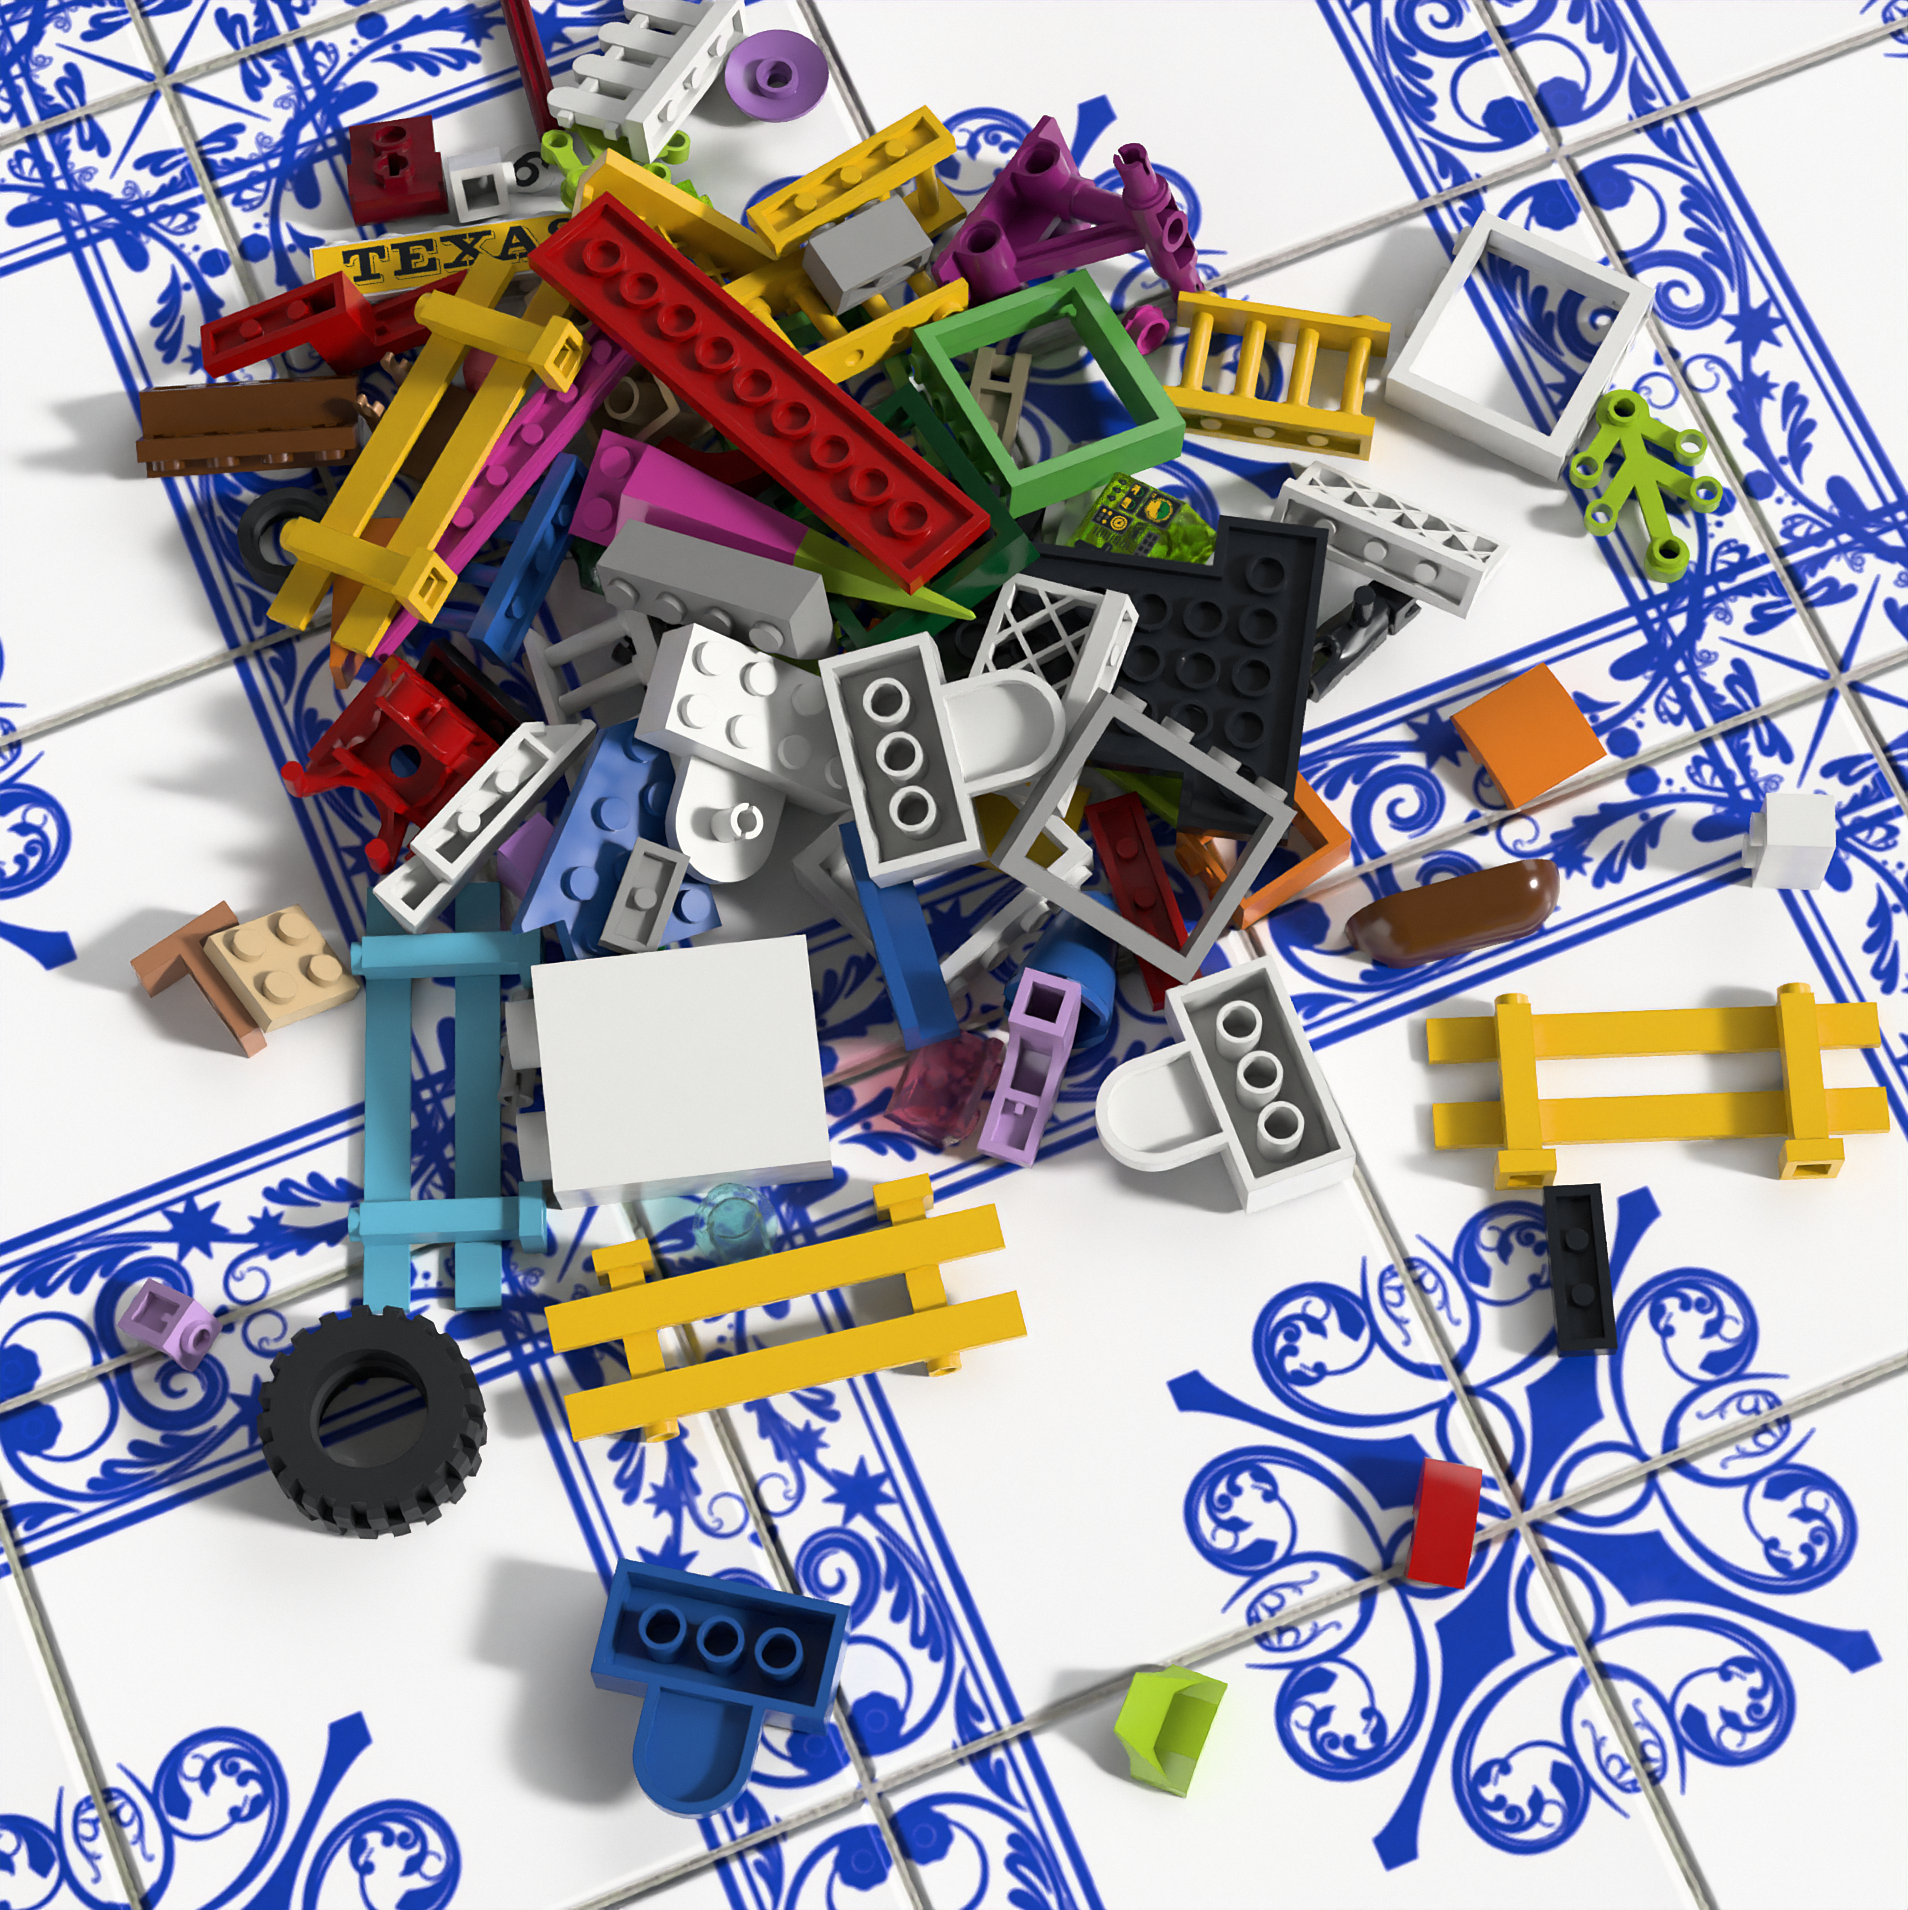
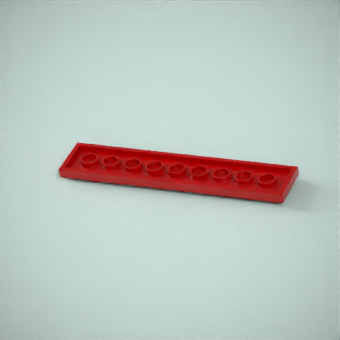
(759, 393)

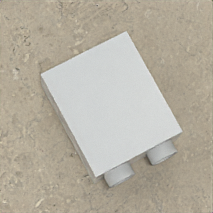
(672, 1073)

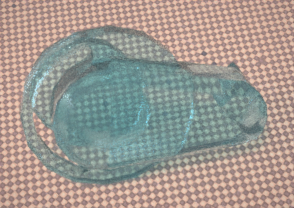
(735, 1224)

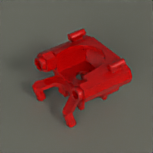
(358, 750)

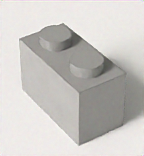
(866, 253)

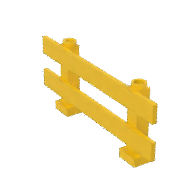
(408, 567)
(1527, 1123)
(909, 1247)

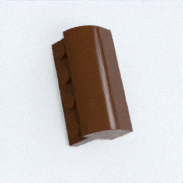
(250, 425)

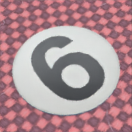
(530, 169)

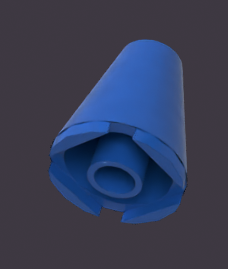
(1080, 955)

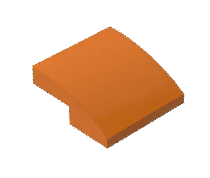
(1528, 735)

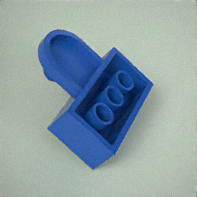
(712, 1672)

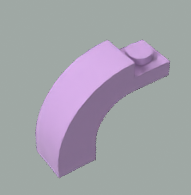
(1034, 1067)

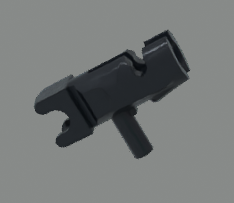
(1358, 632)

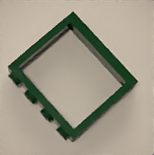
(966, 582)

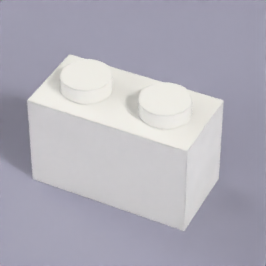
(1790, 841)

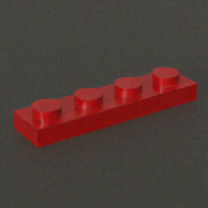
(1138, 883)

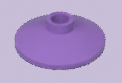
(774, 58)

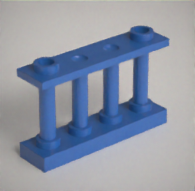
(526, 572)

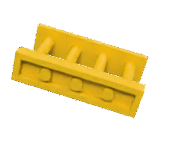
(861, 175)
(787, 285)
(1272, 423)

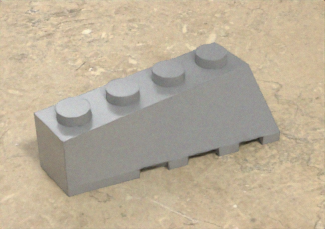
(719, 589)

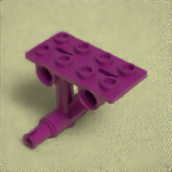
(1041, 219)

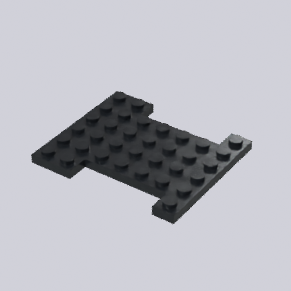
(1211, 649)

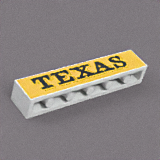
(405, 262)

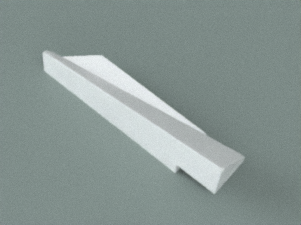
(480, 820)

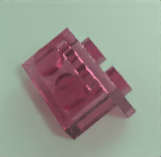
(943, 1087)

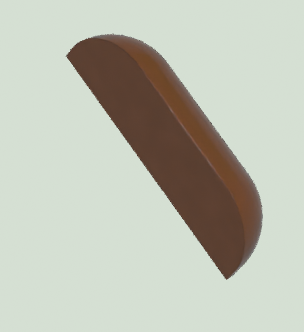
(1457, 914)

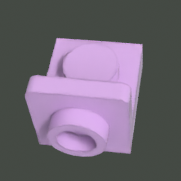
(171, 1324)

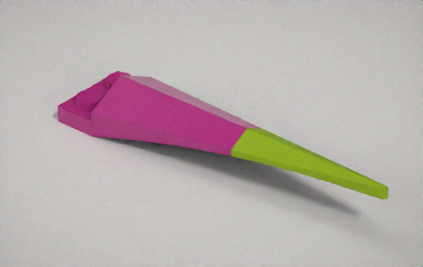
(663, 491)

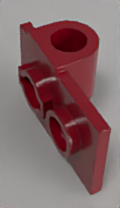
(395, 172)

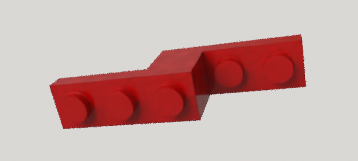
(329, 317)

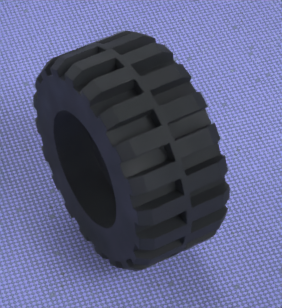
(336, 1359)

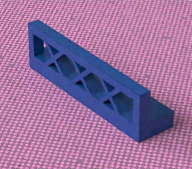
(902, 951)

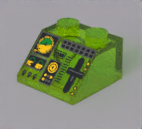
(1144, 522)

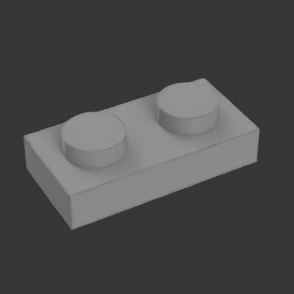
(644, 898)

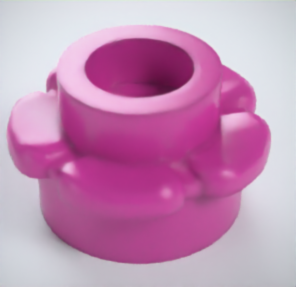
(1146, 327)

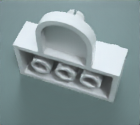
(746, 742)
(929, 747)
(1230, 1086)

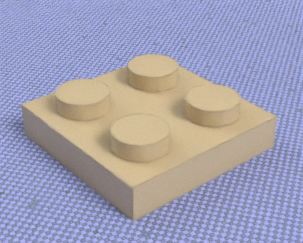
(281, 968)

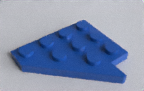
(614, 801)

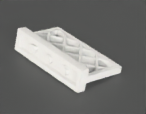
(1391, 540)
(1095, 666)

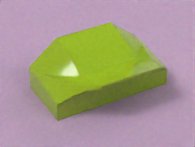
(1168, 1725)

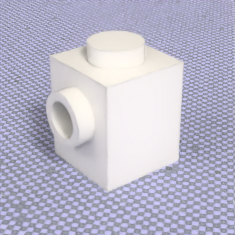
(481, 184)

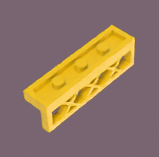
(693, 228)

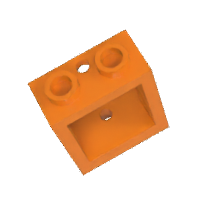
(1316, 825)

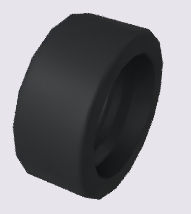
(263, 513)

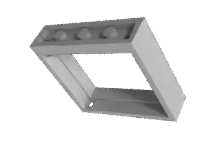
(1174, 738)

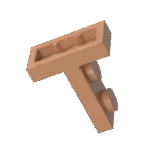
(184, 955)

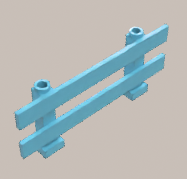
(478, 1214)

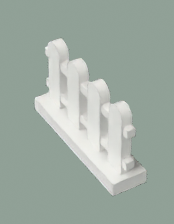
(658, 95)

